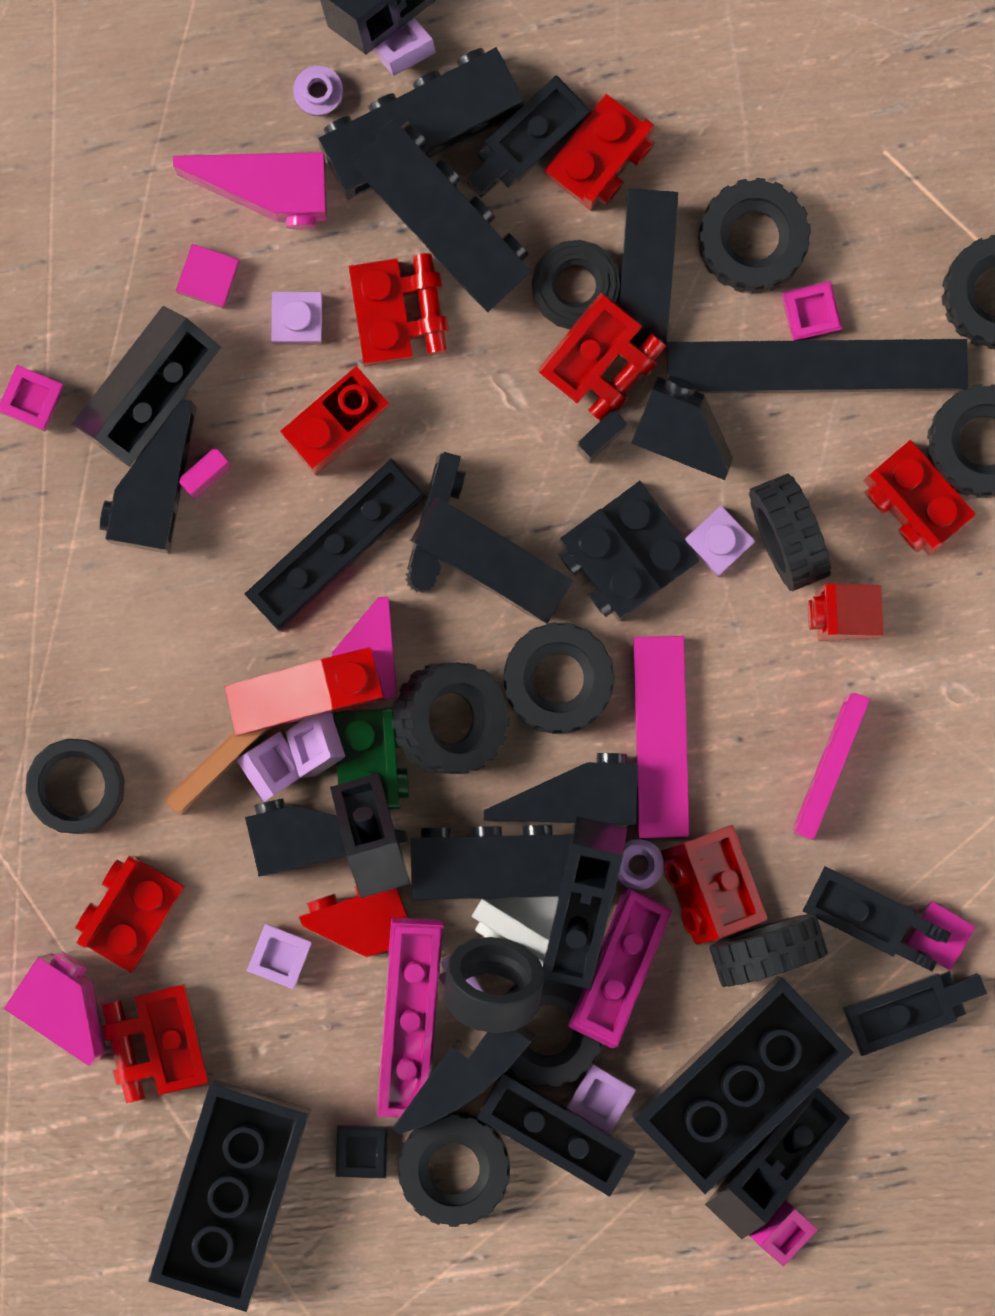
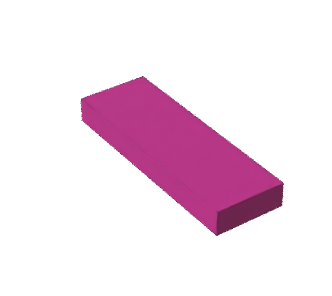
(830, 766)
(621, 968)

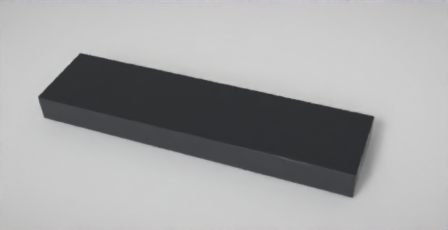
(335, 544)

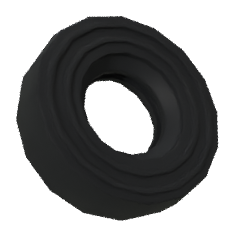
(562, 257)

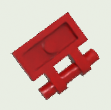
(382, 312)
(590, 349)
(169, 1038)

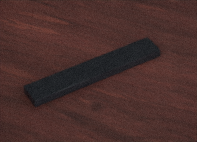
(821, 365)

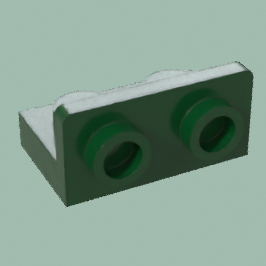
(371, 749)

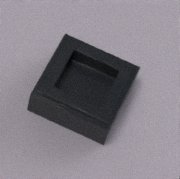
(601, 436)
(361, 1151)

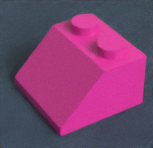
(61, 1006)

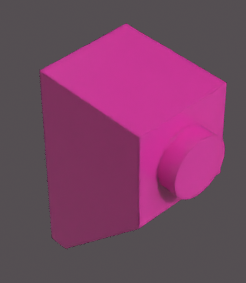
(375, 631)

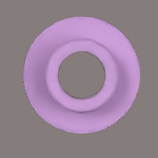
(323, 105)
(654, 868)

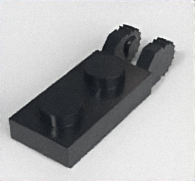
(445, 483)
(870, 916)

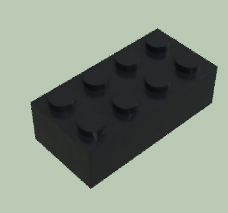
(742, 1084)
(229, 1195)

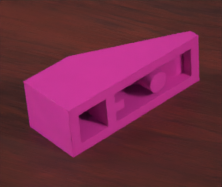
(272, 184)

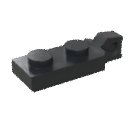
(528, 136)
(910, 1010)

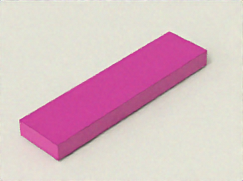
(661, 736)
(409, 1012)

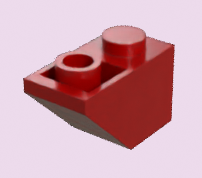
(334, 420)
(846, 612)
(356, 922)

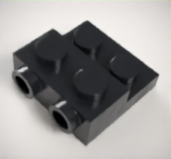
(626, 552)

